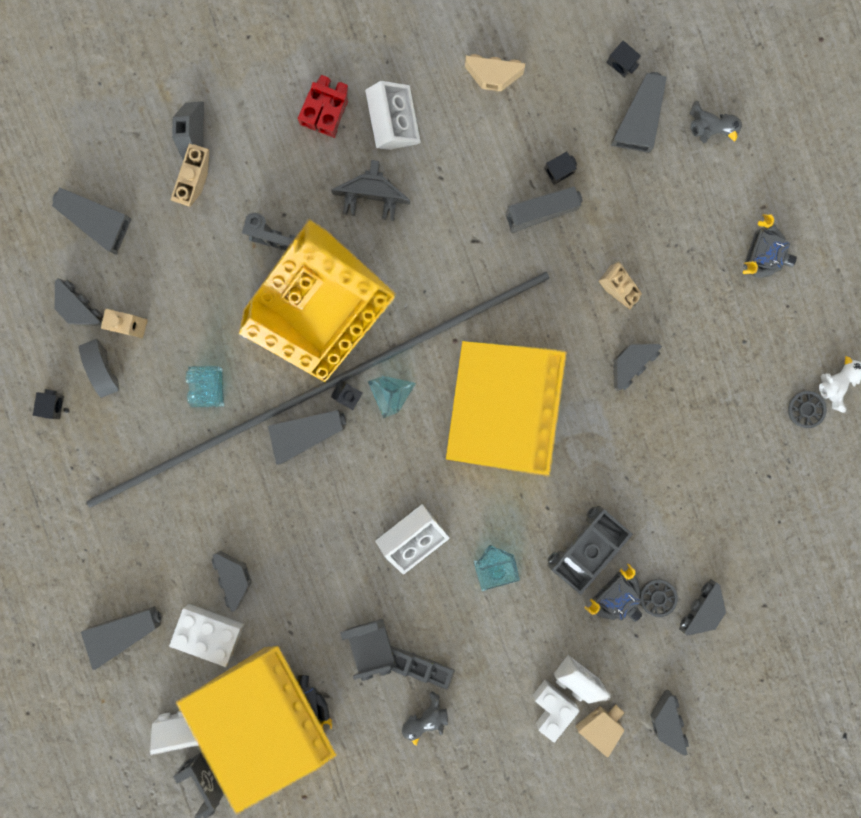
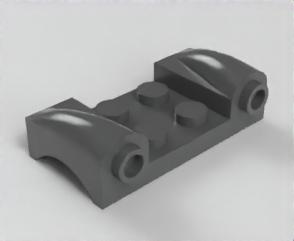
(261, 233)
(590, 550)

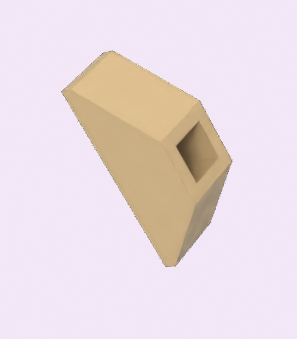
(493, 72)
(191, 175)
(620, 285)

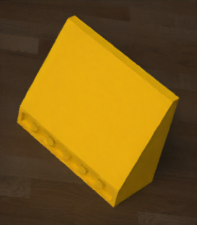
(315, 303)
(506, 407)
(256, 728)

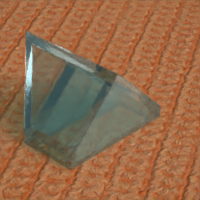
(390, 394)

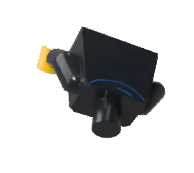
(315, 700)

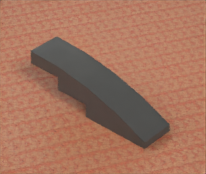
(422, 668)

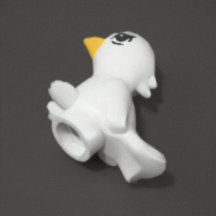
(836, 386)

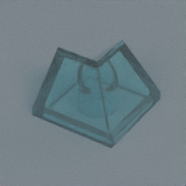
(496, 568)

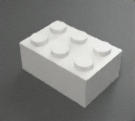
(206, 635)

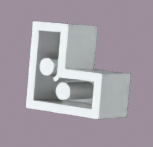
(558, 710)

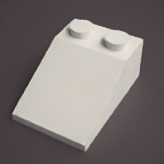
(580, 681)

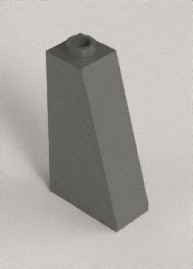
(642, 117)
(542, 209)
(97, 221)
(301, 434)
(114, 636)

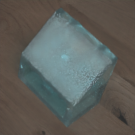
(205, 386)

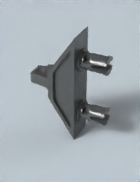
(371, 186)

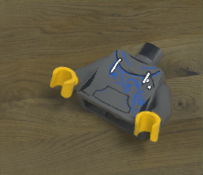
(768, 250)
(618, 597)

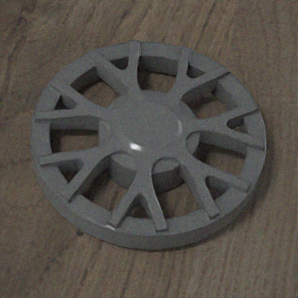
(807, 409)
(658, 598)

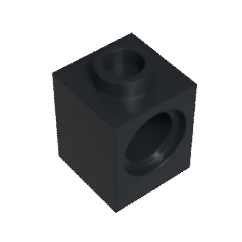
(624, 59)
(560, 167)
(346, 395)
(48, 404)

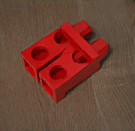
(324, 107)

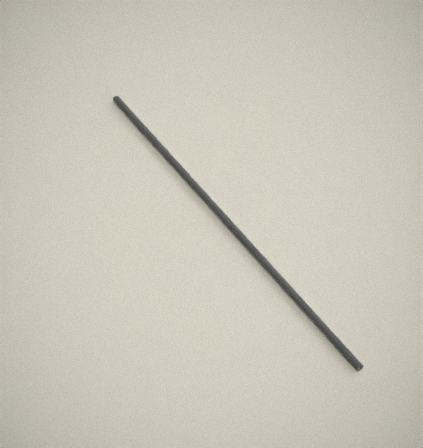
(321, 388)

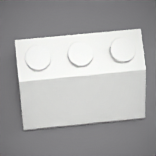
(392, 115)
(412, 539)
(170, 733)

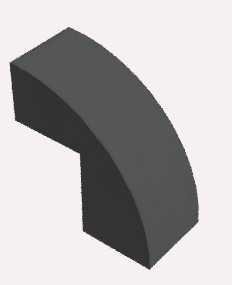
(96, 367)

